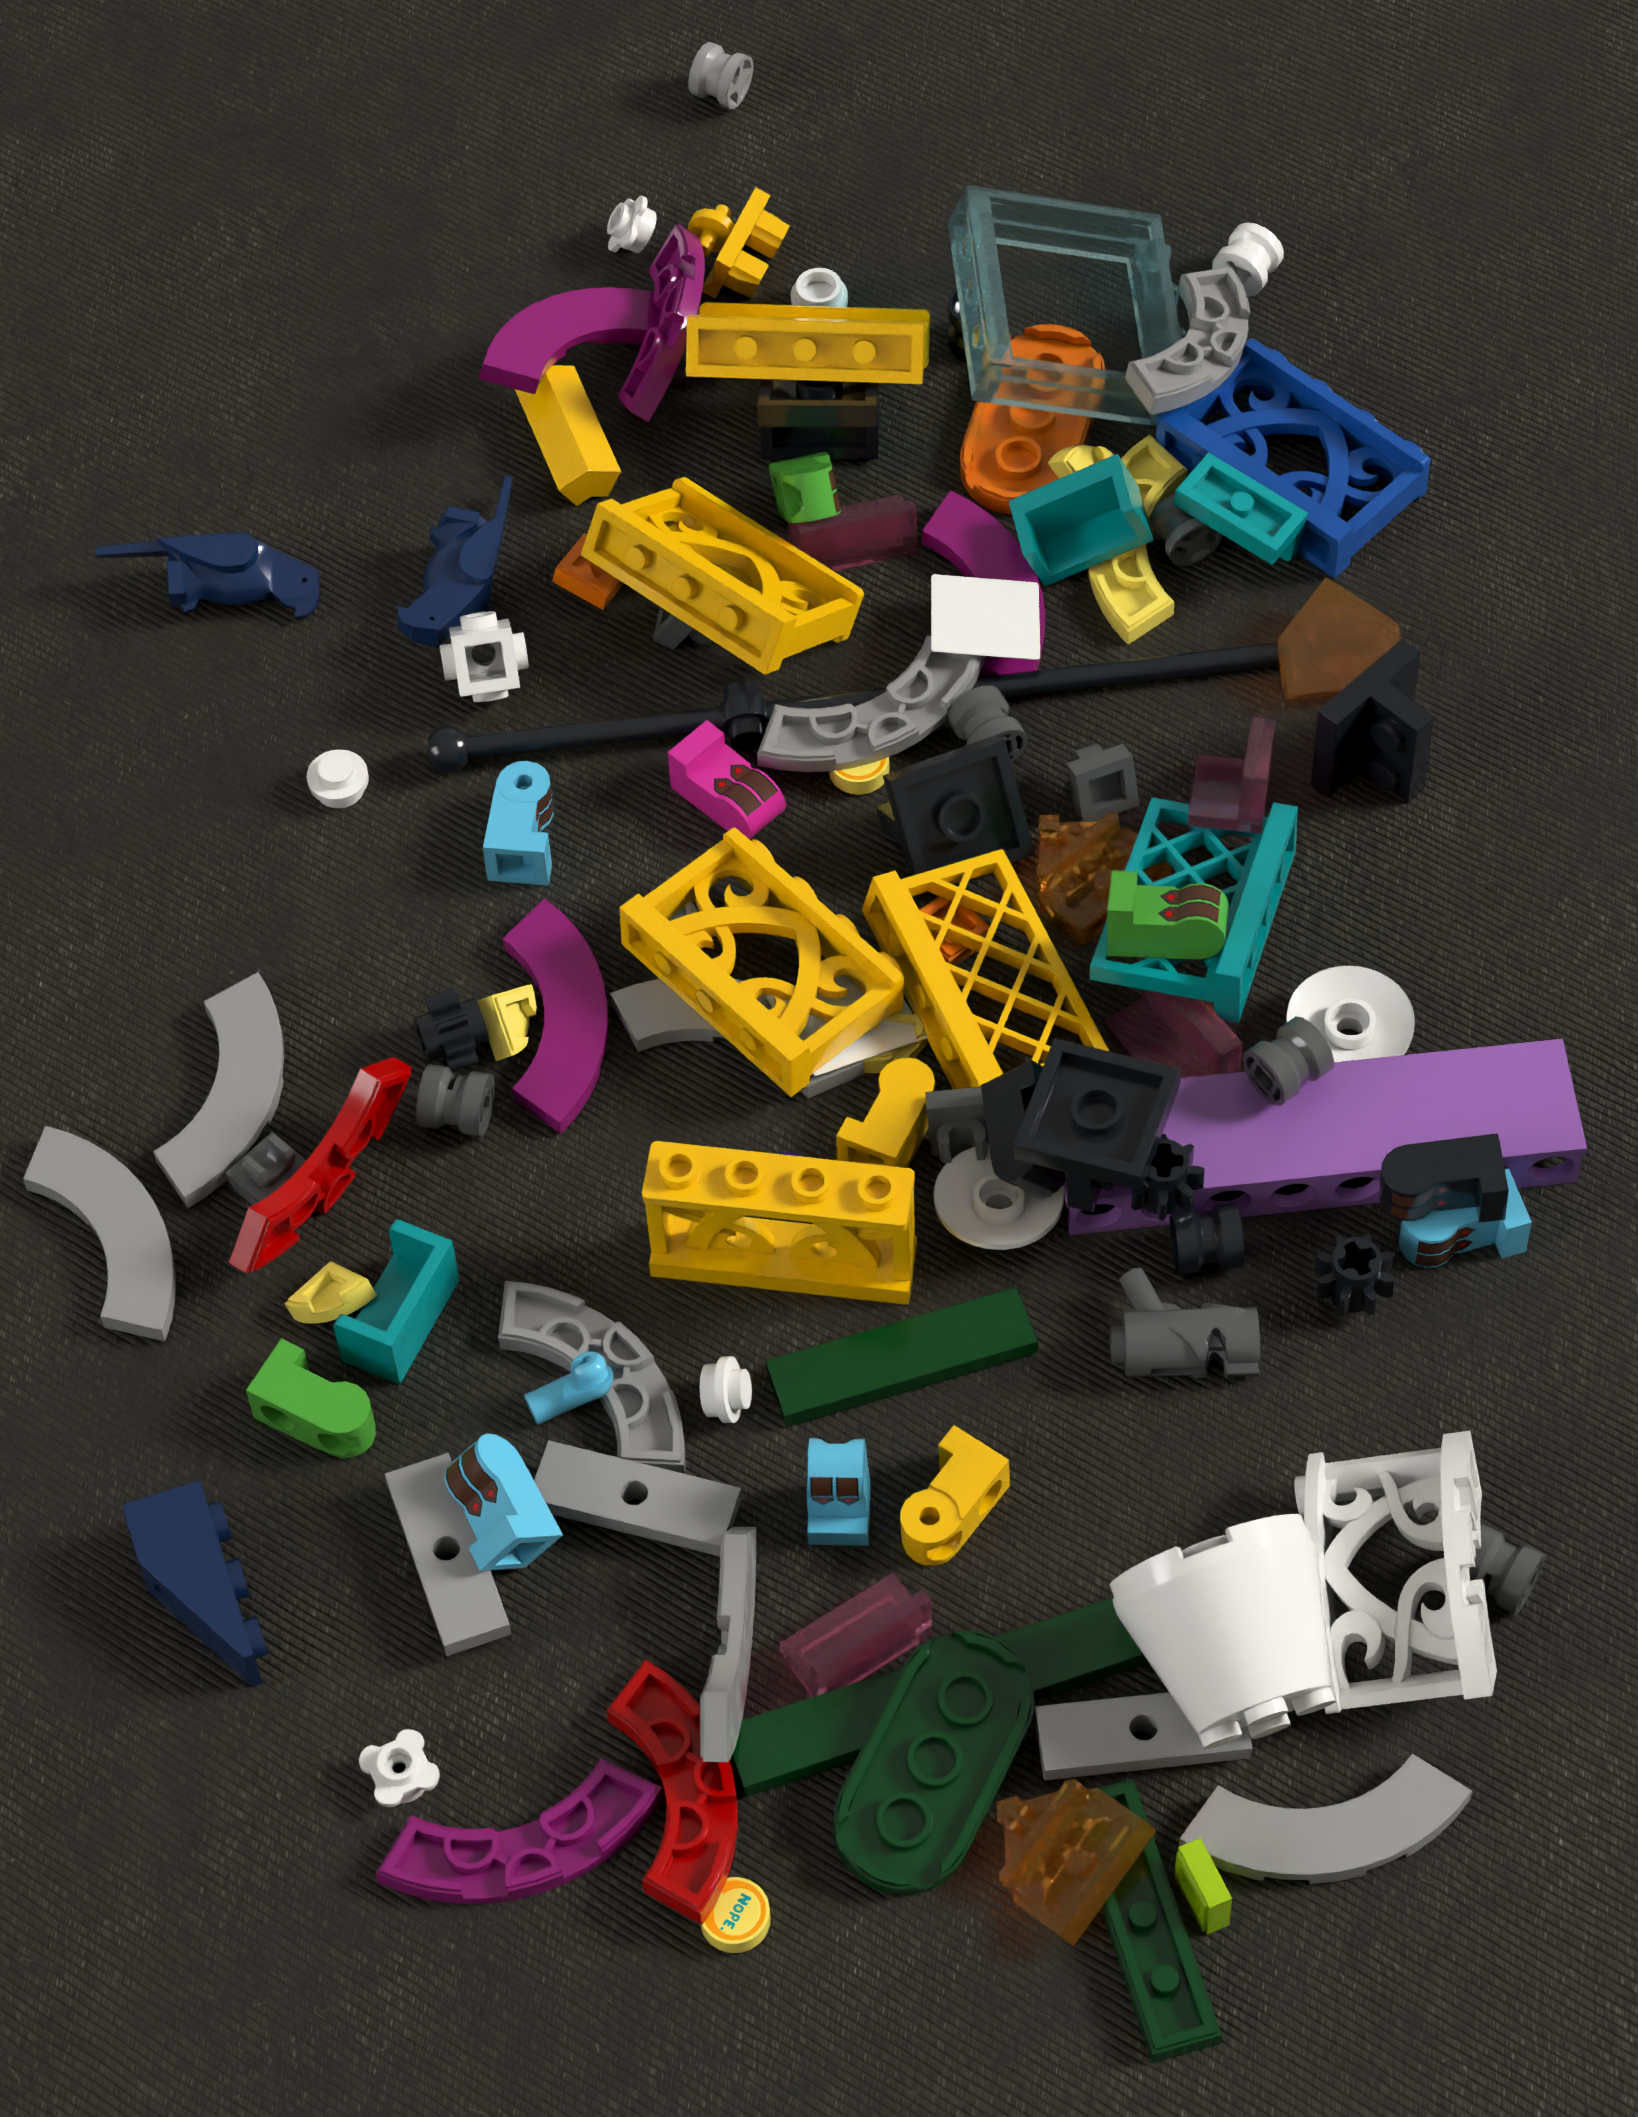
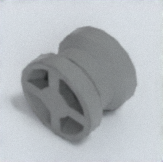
(720, 75)

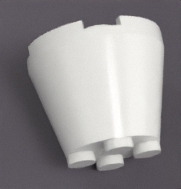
(1233, 1627)

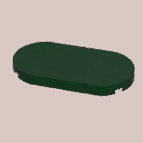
(933, 1763)

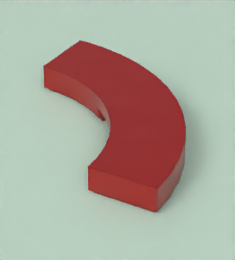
(326, 1173)
(699, 1794)

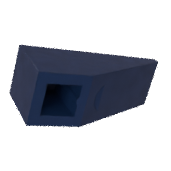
(186, 1572)

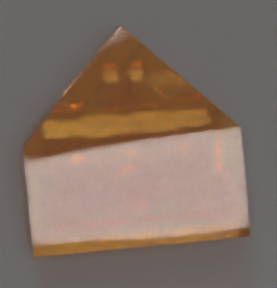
(1332, 642)
(1078, 868)
(1068, 1854)

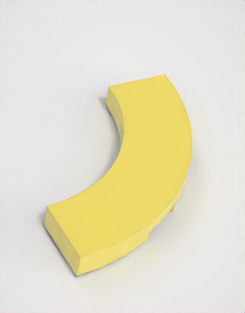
(1126, 584)

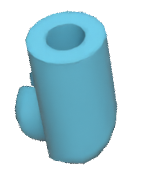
(588, 1381)

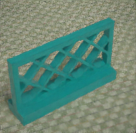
(1250, 912)

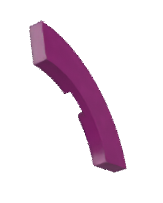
(677, 292)
(551, 326)
(982, 550)
(574, 1015)
(527, 1859)

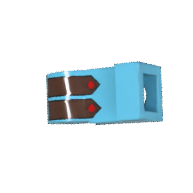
(513, 838)
(1442, 1233)
(838, 1493)
(501, 1505)

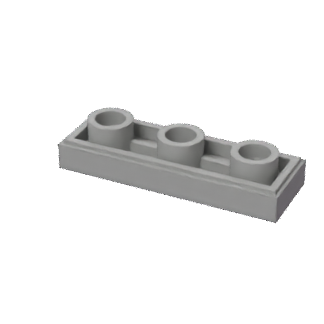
(599, 1486)
(434, 1525)
(1098, 1737)

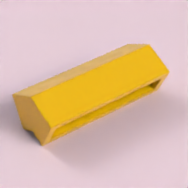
(570, 435)

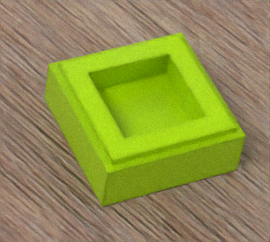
(1202, 1886)

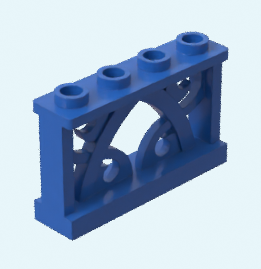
(1310, 408)

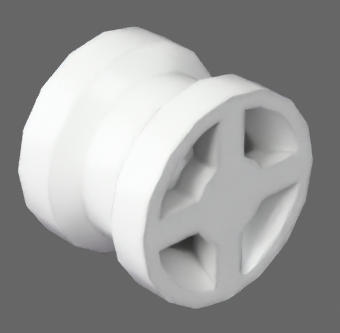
(1252, 255)

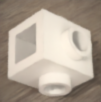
(490, 679)

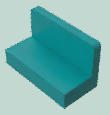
(1242, 509)

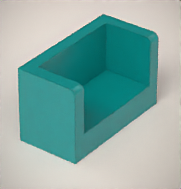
(1081, 520)
(406, 1306)

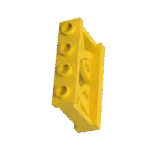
(808, 343)
(672, 555)
(775, 907)
(853, 1250)

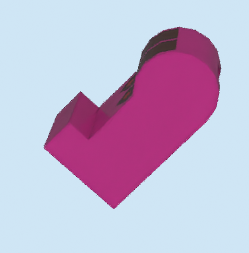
(723, 782)

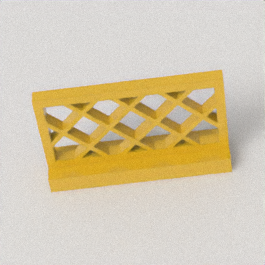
(932, 983)

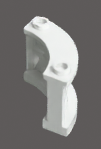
(1458, 1632)

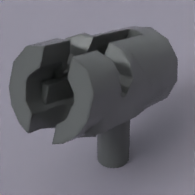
(1181, 1342)

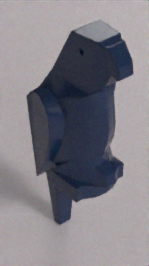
(228, 571)
(458, 573)

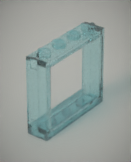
(1070, 228)

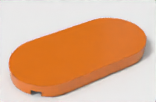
(1011, 445)

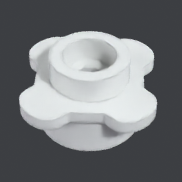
(631, 225)
(402, 1787)

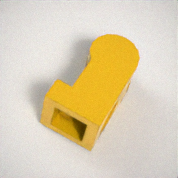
(895, 1119)
(956, 1502)

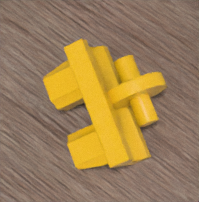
(719, 234)

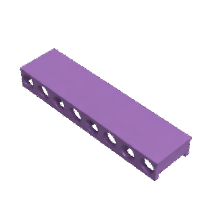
(1355, 1118)

